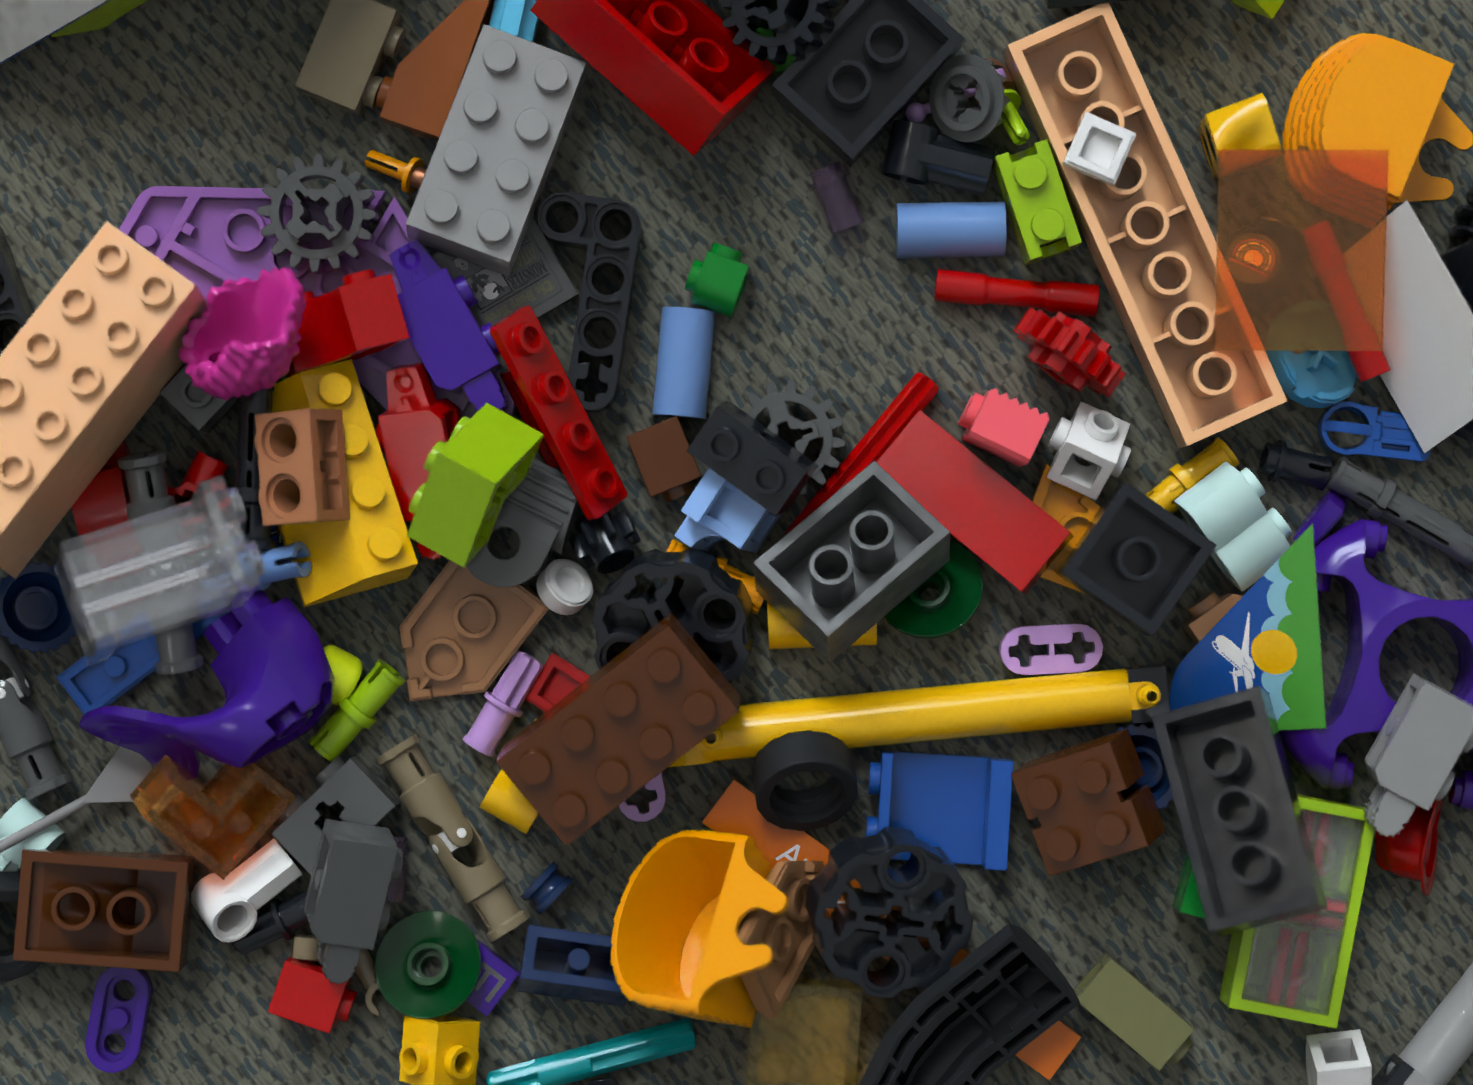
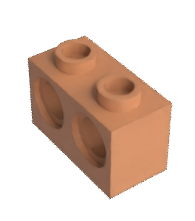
(304, 457)

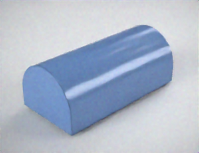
(951, 229)
(684, 362)

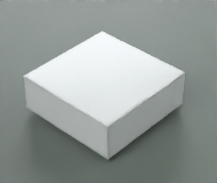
(1099, 149)

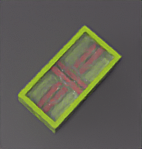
(1302, 962)

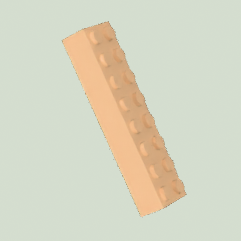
(1143, 229)

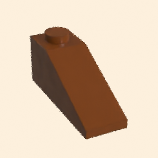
(431, 74)

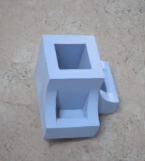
(721, 513)

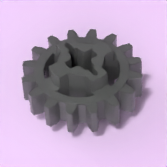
(299, 232)
(820, 427)

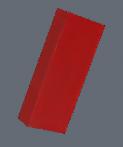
(974, 502)

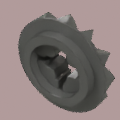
(949, 102)

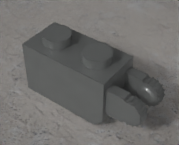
(349, 893)

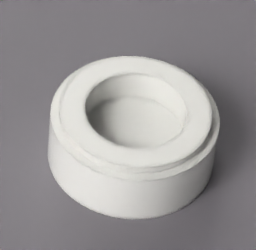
(564, 586)

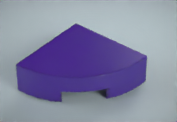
(1323, 515)

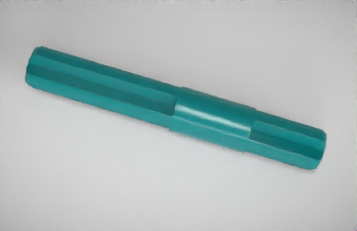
(600, 1056)

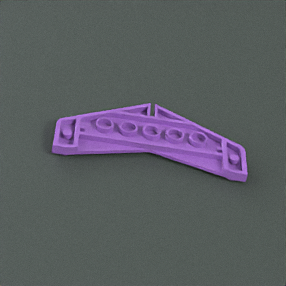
(217, 237)

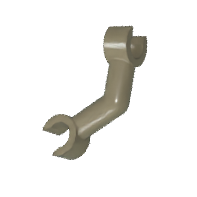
(305, 949)

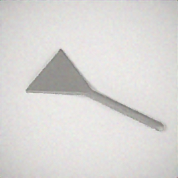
(113, 785)

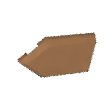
(465, 633)
(785, 933)

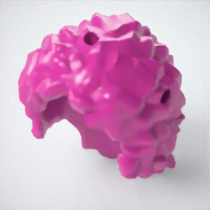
(245, 334)

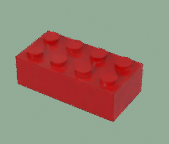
(665, 58)

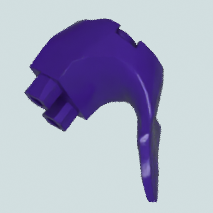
(272, 685)

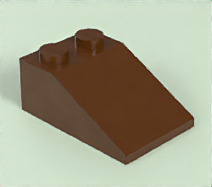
(104, 909)

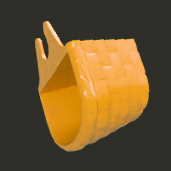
(1378, 97)
(681, 923)

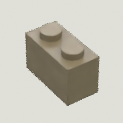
(350, 54)

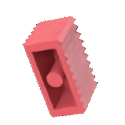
(1003, 426)

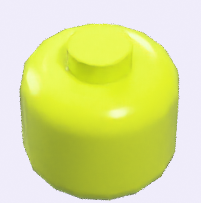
(346, 670)

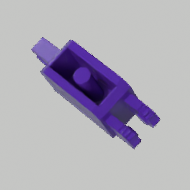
(444, 328)

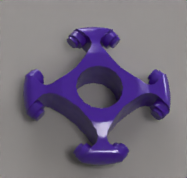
(1372, 615)

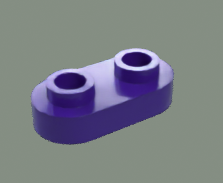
(120, 1016)

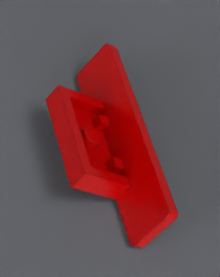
(553, 408)

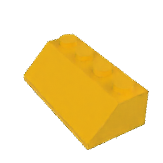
(374, 543)

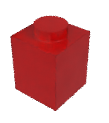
(310, 998)

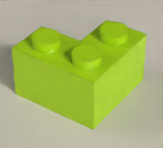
(470, 482)

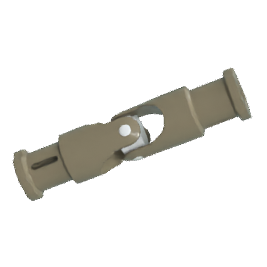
(441, 819)

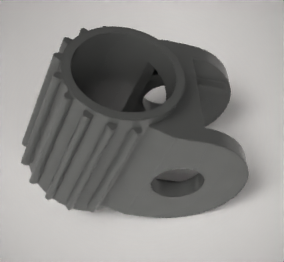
(542, 516)

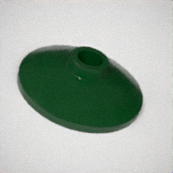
(959, 598)
(403, 959)

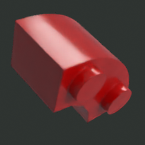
(349, 322)

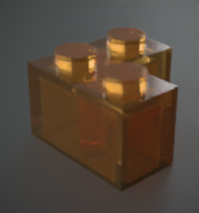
(216, 819)

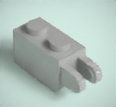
(1416, 753)

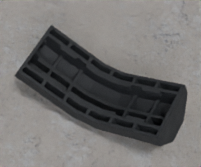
(974, 1016)

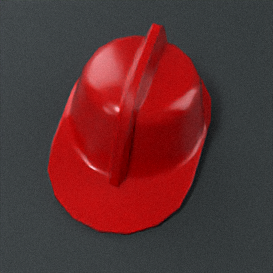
(1414, 850)

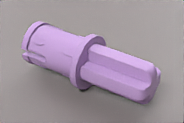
(503, 703)

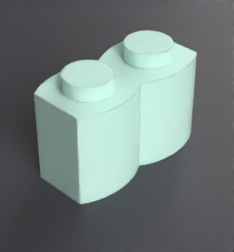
(1231, 515)

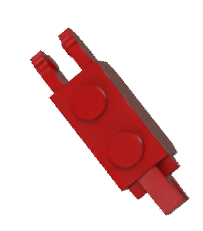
(411, 430)

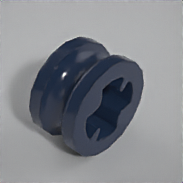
(546, 888)

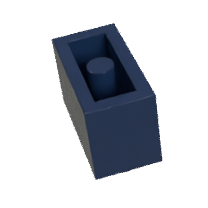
(569, 966)

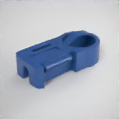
(1384, 434)

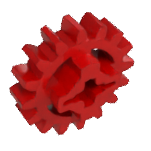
(1069, 352)

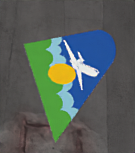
(1266, 643)

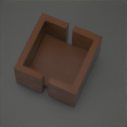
(1082, 802)

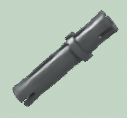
(1388, 502)

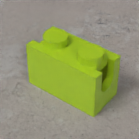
(1036, 202)

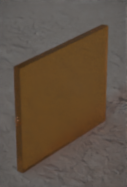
(1301, 250)

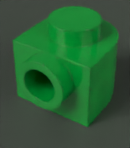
(718, 280)

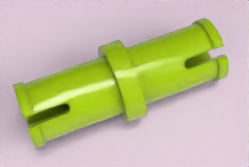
(357, 711)

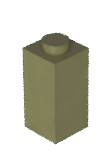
(1134, 1013)

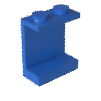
(946, 803)

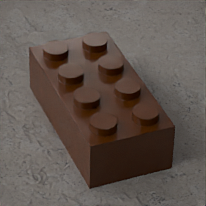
(619, 729)

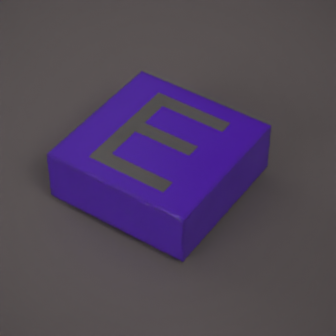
(494, 980)

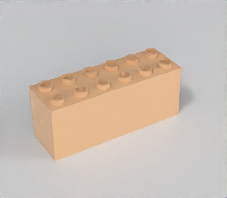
(83, 381)

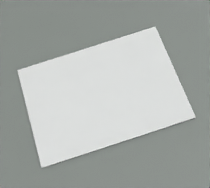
(1425, 334)

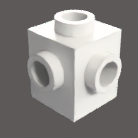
(1088, 450)

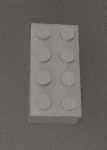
(496, 150)

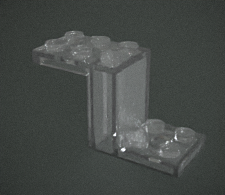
(158, 571)

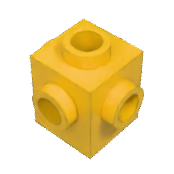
(439, 1051)

